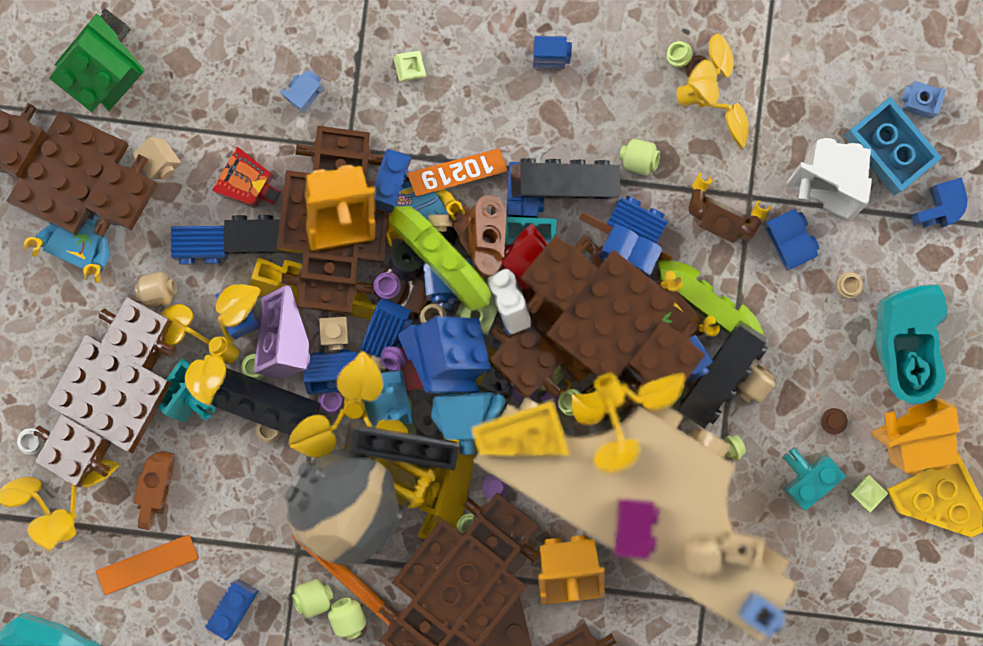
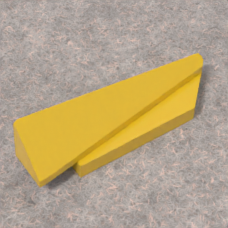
(268, 279)
(447, 494)

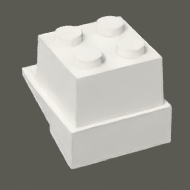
(834, 176)

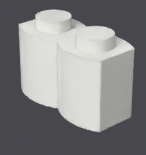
(509, 301)

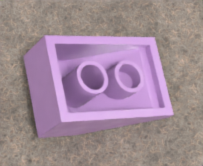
(281, 337)

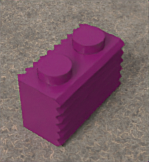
(635, 528)

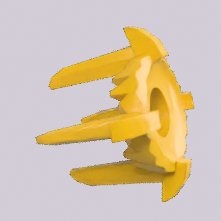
(424, 478)

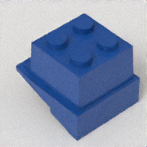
(447, 353)

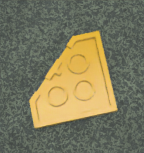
(942, 499)

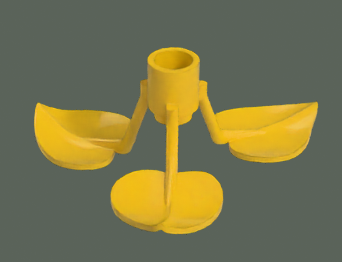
(704, 92)
(206, 376)
(357, 383)
(592, 407)
(56, 526)

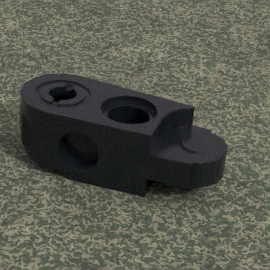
(410, 270)

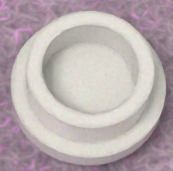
(29, 443)

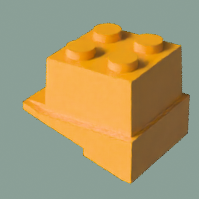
(339, 208)
(921, 437)
(570, 571)

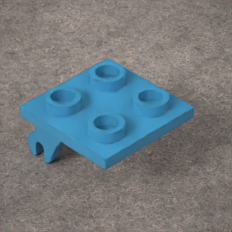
(391, 402)

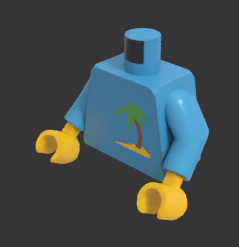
(83, 250)

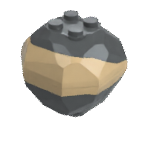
(343, 507)

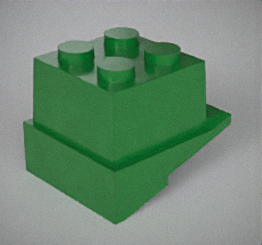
(96, 67)

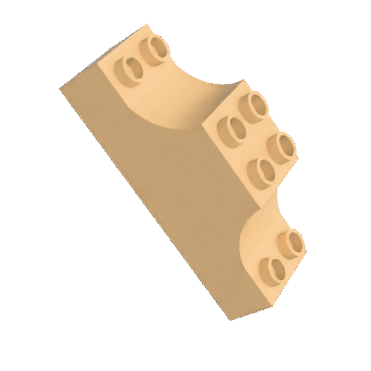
(677, 473)

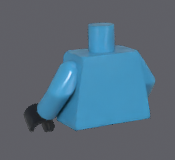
(460, 412)

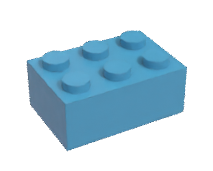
(897, 146)

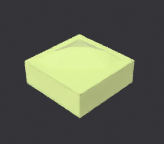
(409, 66)
(868, 493)

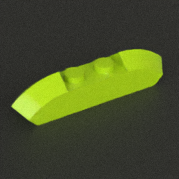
(440, 257)
(701, 298)

